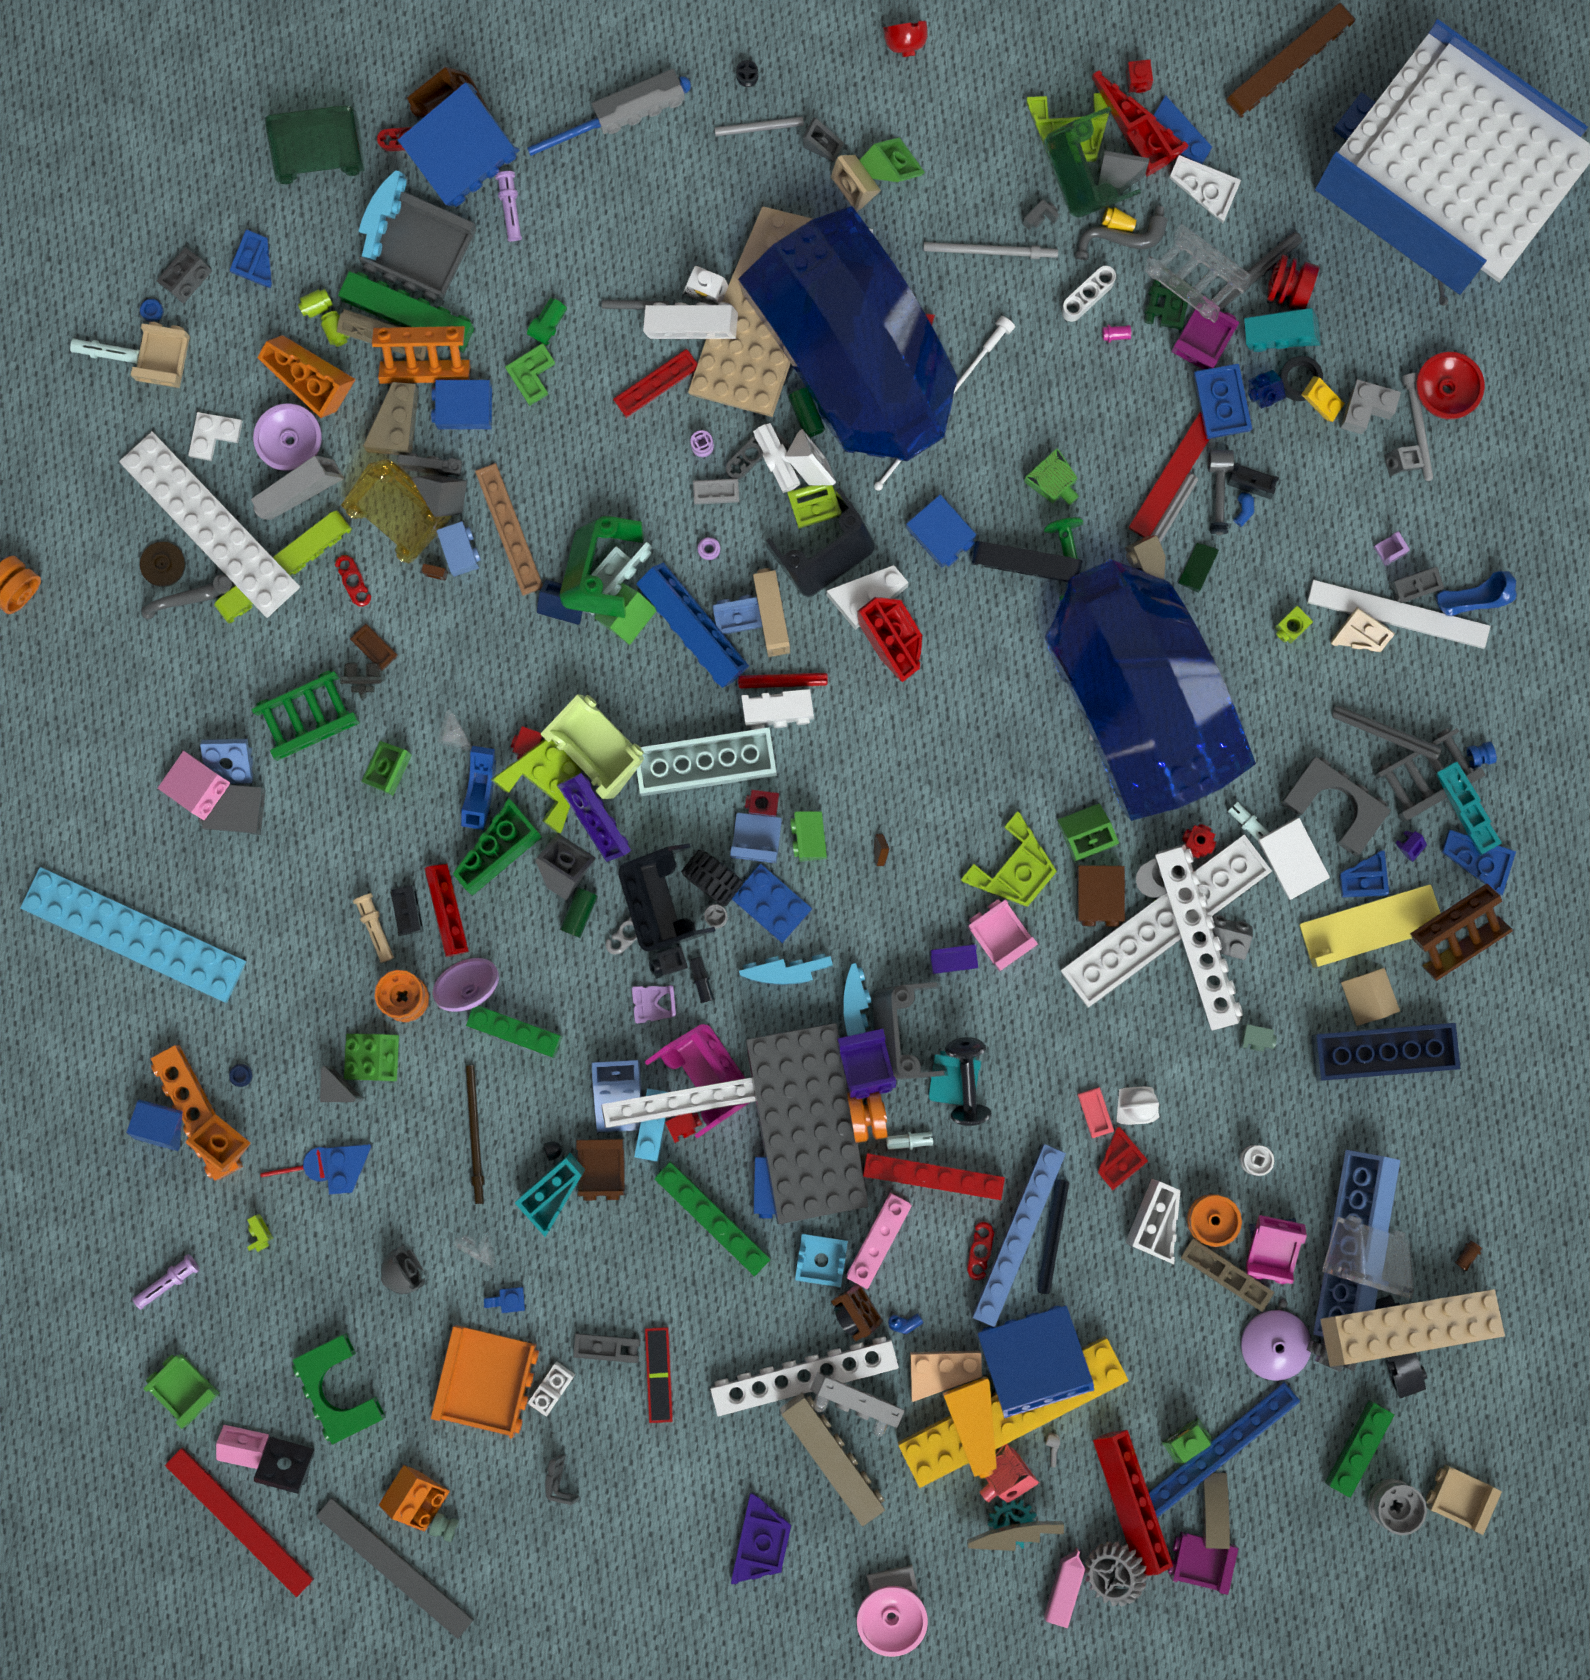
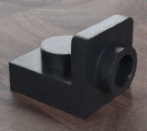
(667, 962)

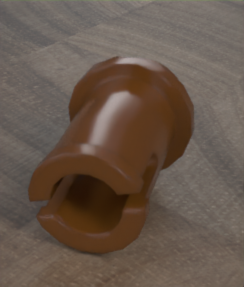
(1468, 1255)

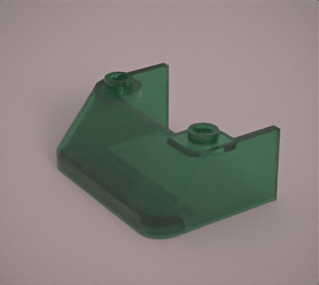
(1072, 169)

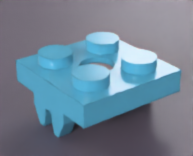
(831, 1273)

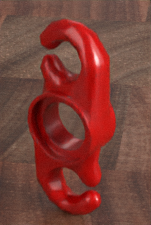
(360, 587)
(973, 1260)

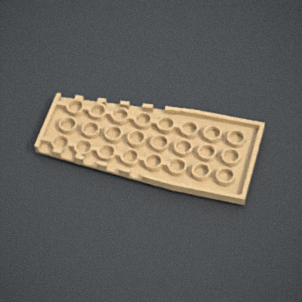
(752, 367)

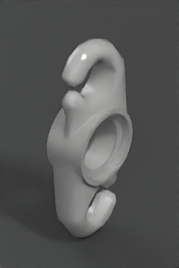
(624, 942)

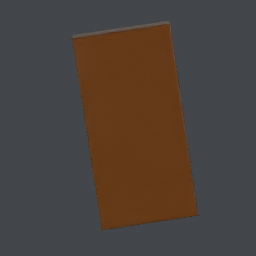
(373, 646)

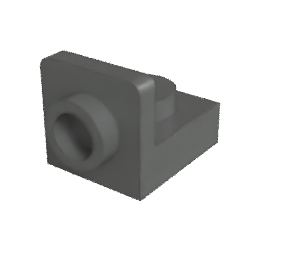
(1036, 216)
(1404, 460)

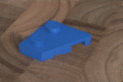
(253, 259)
(1366, 878)
(345, 1166)

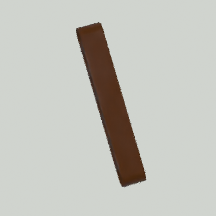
(1290, 59)

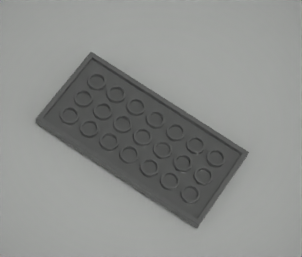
(806, 1123)

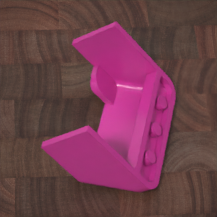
(705, 1064)

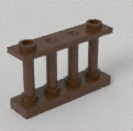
(1452, 920)

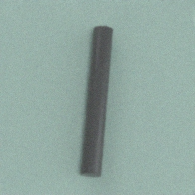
(628, 304)

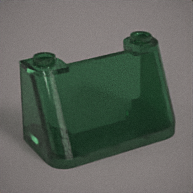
(314, 142)

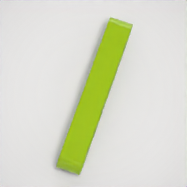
(291, 559)

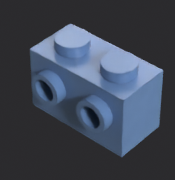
(458, 548)

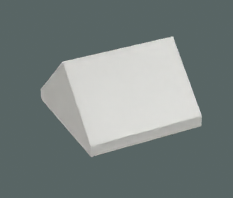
(809, 461)

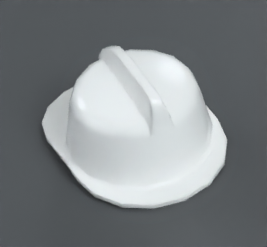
(1137, 1105)

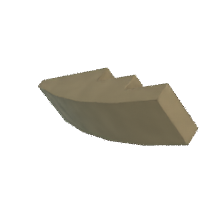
(1227, 1275)
(1006, 1537)

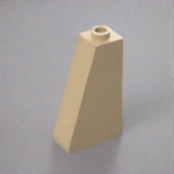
(771, 612)

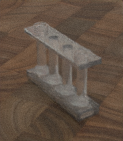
(1208, 256)

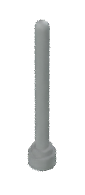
(1410, 382)

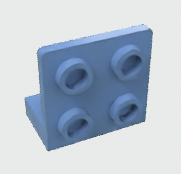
(756, 838)

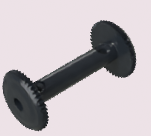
(970, 1113)

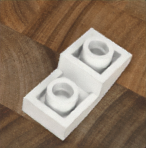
(551, 1388)

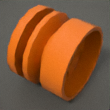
(389, 991)

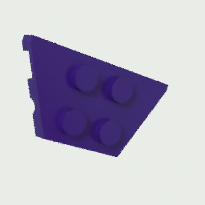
(761, 1542)

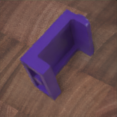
(866, 1064)

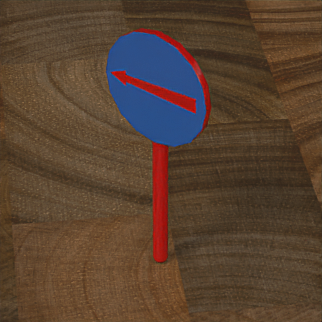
(314, 1166)

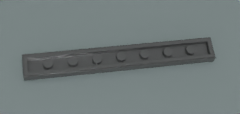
(395, 1568)

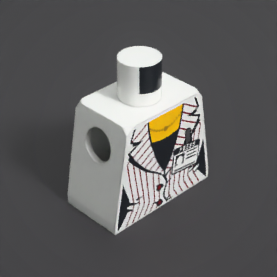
(706, 286)

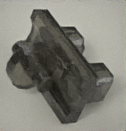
(372, 676)

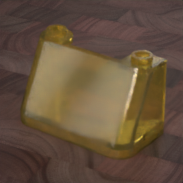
(395, 507)

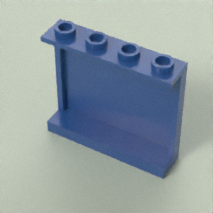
(458, 146)
(1035, 1361)

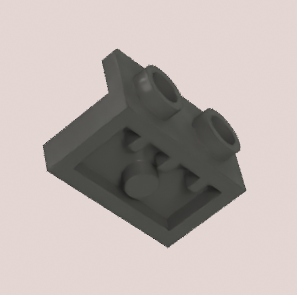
(184, 275)

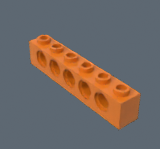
(197, 1098)

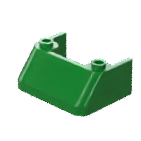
(579, 588)

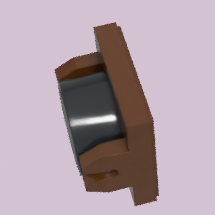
(856, 1312)

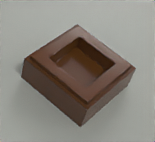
(434, 572)

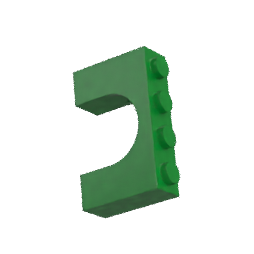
(336, 1422)

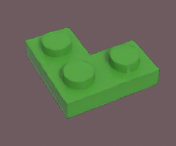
(525, 372)

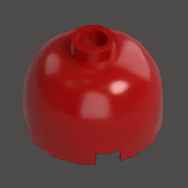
(906, 37)

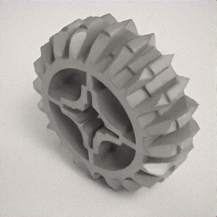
(1127, 1573)

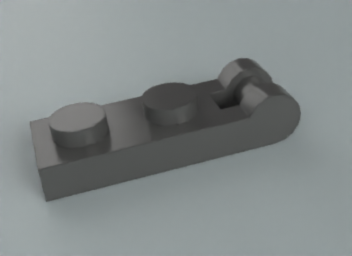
(605, 1348)

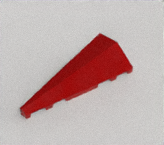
(1140, 128)

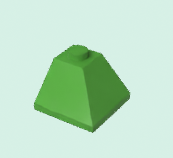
(891, 161)

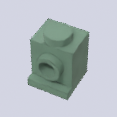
(1258, 1038)

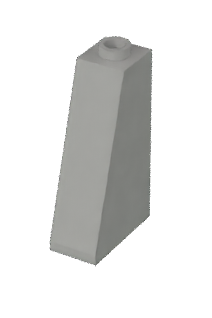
(296, 487)

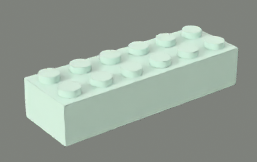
(706, 762)

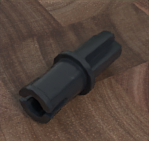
(701, 980)

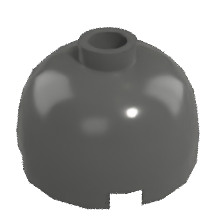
(400, 1271)

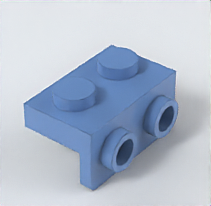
(737, 615)

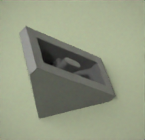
(822, 141)

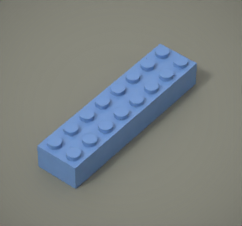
(1368, 1194)

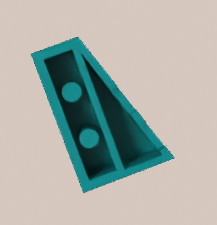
(1282, 330)
(550, 1193)

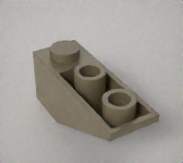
(1147, 556)

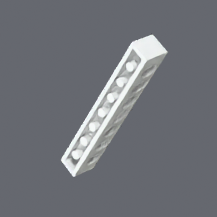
(1217, 1016)
(726, 1404)

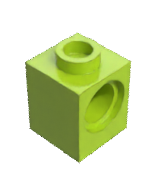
(1299, 618)

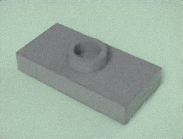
(716, 491)
(900, 1577)

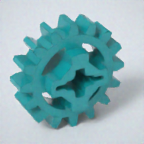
(1006, 1508)

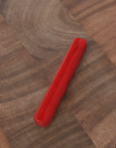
(783, 680)

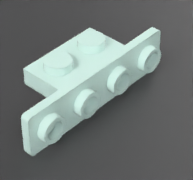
(618, 567)

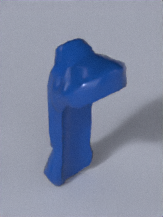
(1493, 593)

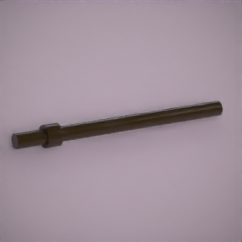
(477, 1180)

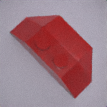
(892, 635)

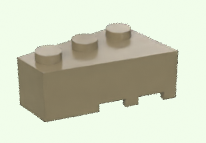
(395, 422)

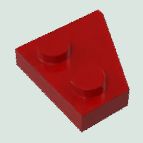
(1120, 1160)

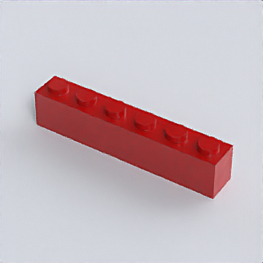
(934, 1176)
(1132, 1501)

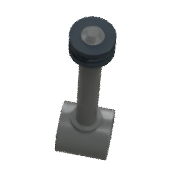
(1220, 463)

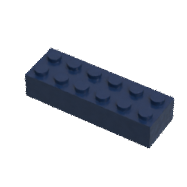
(1386, 1052)

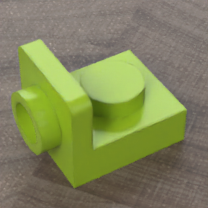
(260, 1230)

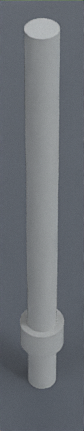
(1034, 251)

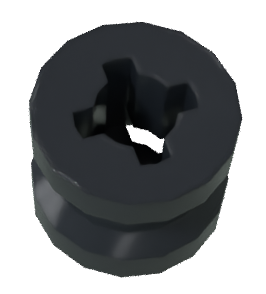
(747, 68)

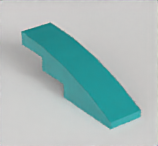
(1468, 808)

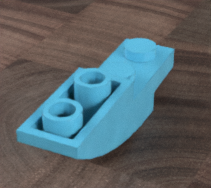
(382, 205)
(776, 972)
(855, 1000)

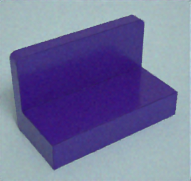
(954, 959)

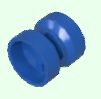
(1482, 754)

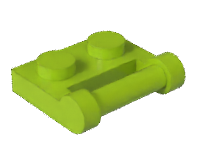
(814, 510)

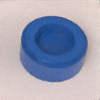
(151, 310)

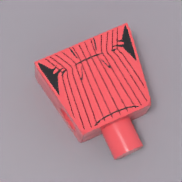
(1010, 1478)

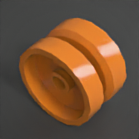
(16, 584)
(870, 1114)
(1200, 1217)

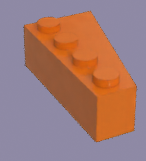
(307, 375)

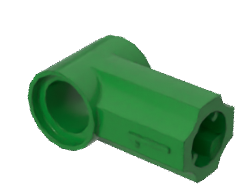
(545, 325)

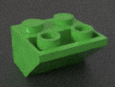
(1088, 832)
(810, 836)

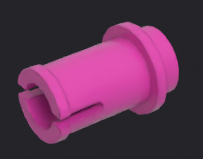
(1116, 333)

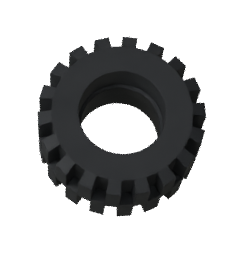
(712, 877)

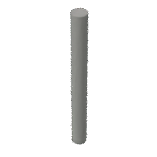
(759, 126)

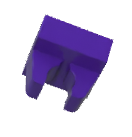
(1413, 846)

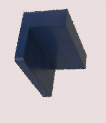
(551, 606)

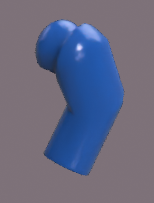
(1247, 505)
(903, 1325)

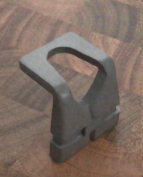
(553, 1480)

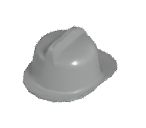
(1150, 879)

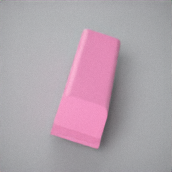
(1065, 1590)

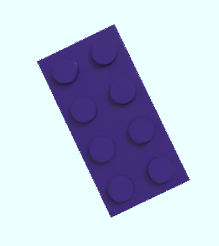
(594, 818)

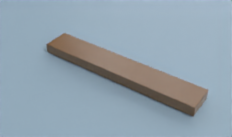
(509, 529)

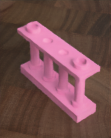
(878, 1240)

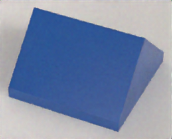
(156, 1125)

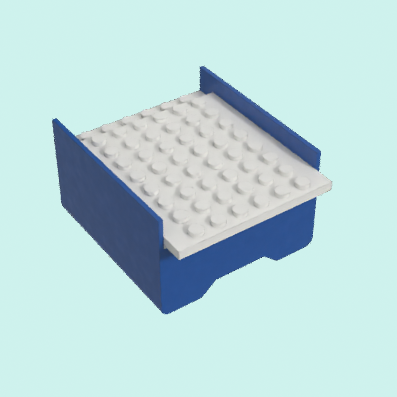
(1455, 161)

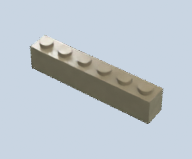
(832, 1459)

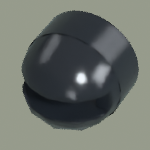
(552, 1150)

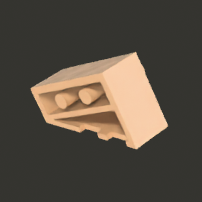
(942, 1370)

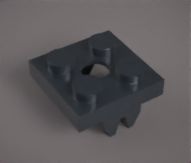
(289, 1479)

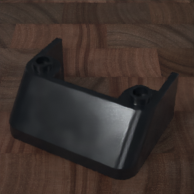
(834, 560)
(651, 902)

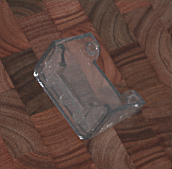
(1370, 1257)

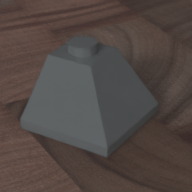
(1122, 170)
(563, 866)

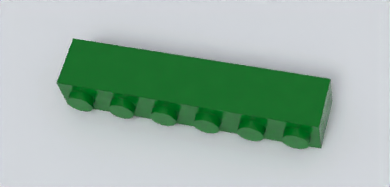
(398, 306)
(712, 1218)

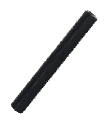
(1053, 1236)

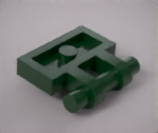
(1174, 307)

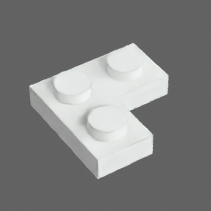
(210, 428)

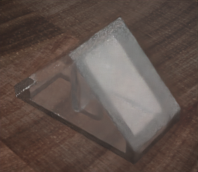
(452, 733)

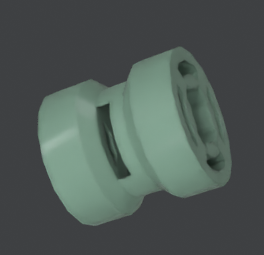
(443, 1527)

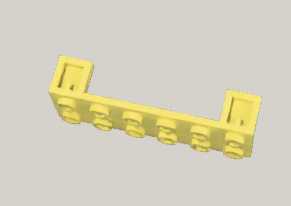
(1368, 926)

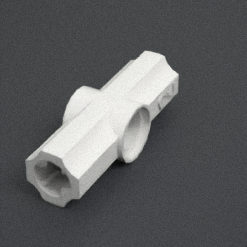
(775, 458)

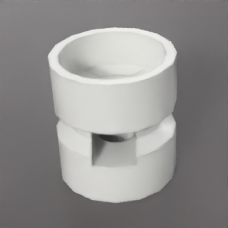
(1256, 1160)

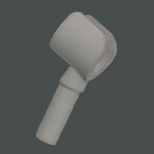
(1053, 1441)

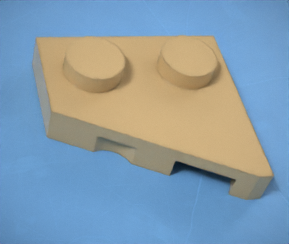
(1363, 632)

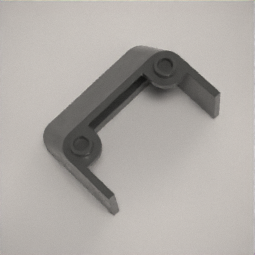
(885, 1006)

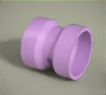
(705, 446)

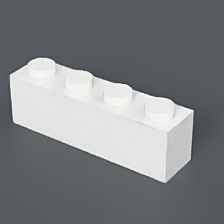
(690, 321)

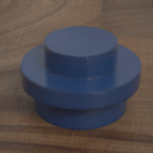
(240, 1075)

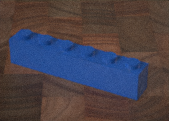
(692, 625)

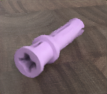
(507, 196)
(174, 1273)

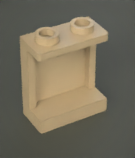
(161, 355)
(1463, 1499)

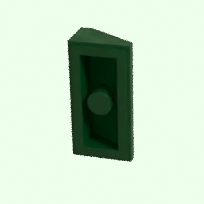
(1198, 567)

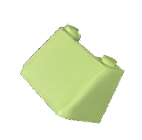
(595, 745)

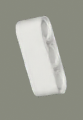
(1092, 284)

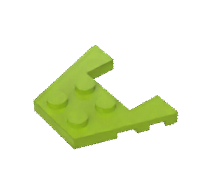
(1039, 112)
(545, 768)
(1022, 874)

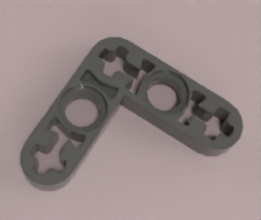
(750, 444)

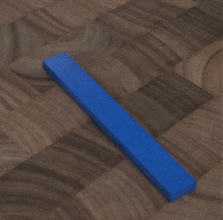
(1223, 1448)

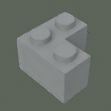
(1368, 400)

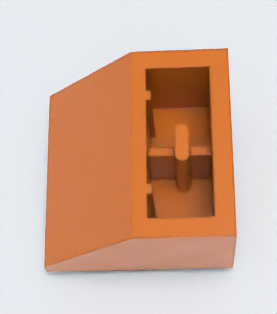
(413, 1498)

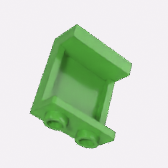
(181, 1389)

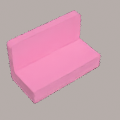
(241, 1446)

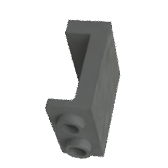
(237, 811)

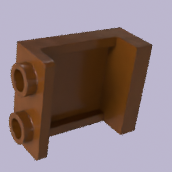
(1101, 895)
(603, 1168)

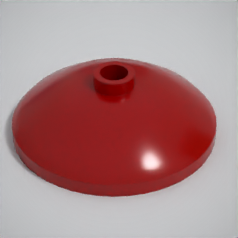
(1458, 374)

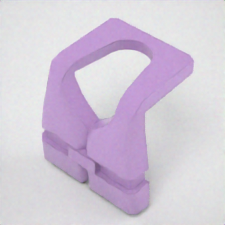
(647, 1006)

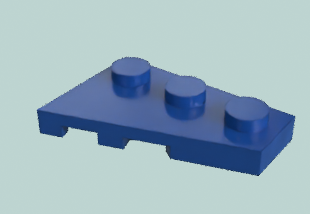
(1489, 868)

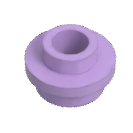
(705, 542)

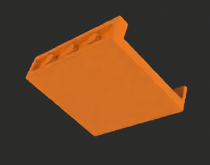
(485, 1381)

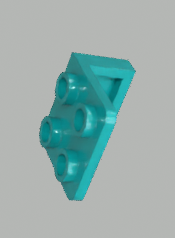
(949, 1088)

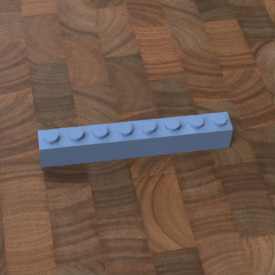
(1018, 1235)

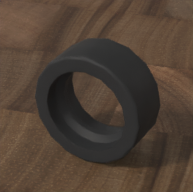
(1305, 361)

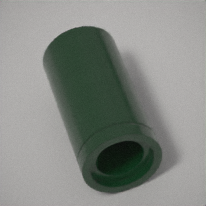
(806, 412)
(578, 912)

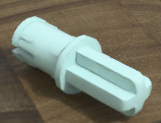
(909, 1140)

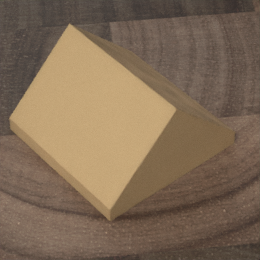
(854, 181)
(1370, 997)

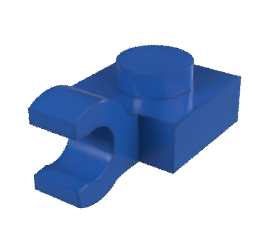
(510, 1300)

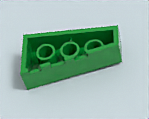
(497, 848)

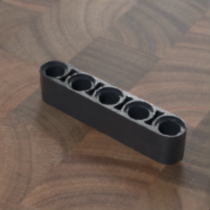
(1025, 561)

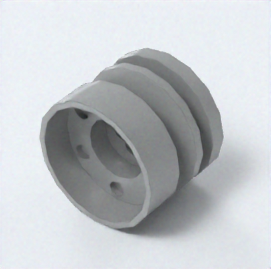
(1408, 1512)

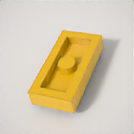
(1323, 399)

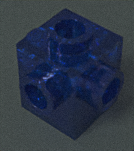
(1266, 389)

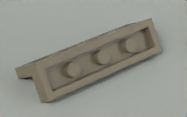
(362, 328)

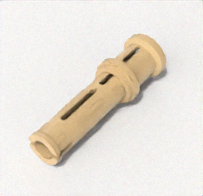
(370, 918)

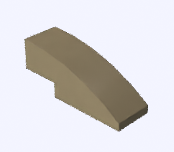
(1216, 1512)

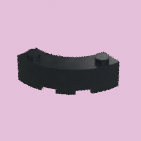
(1404, 1369)

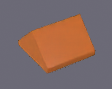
(218, 1143)

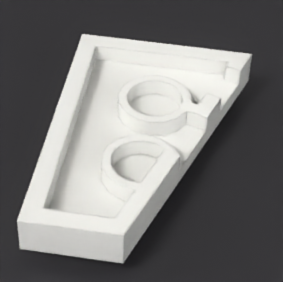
(1206, 185)

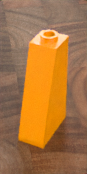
(973, 1420)

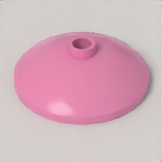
(894, 1635)

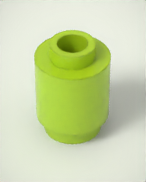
(315, 303)
(330, 325)

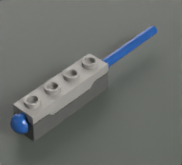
(627, 107)

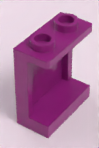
(1204, 340)
(1202, 1565)

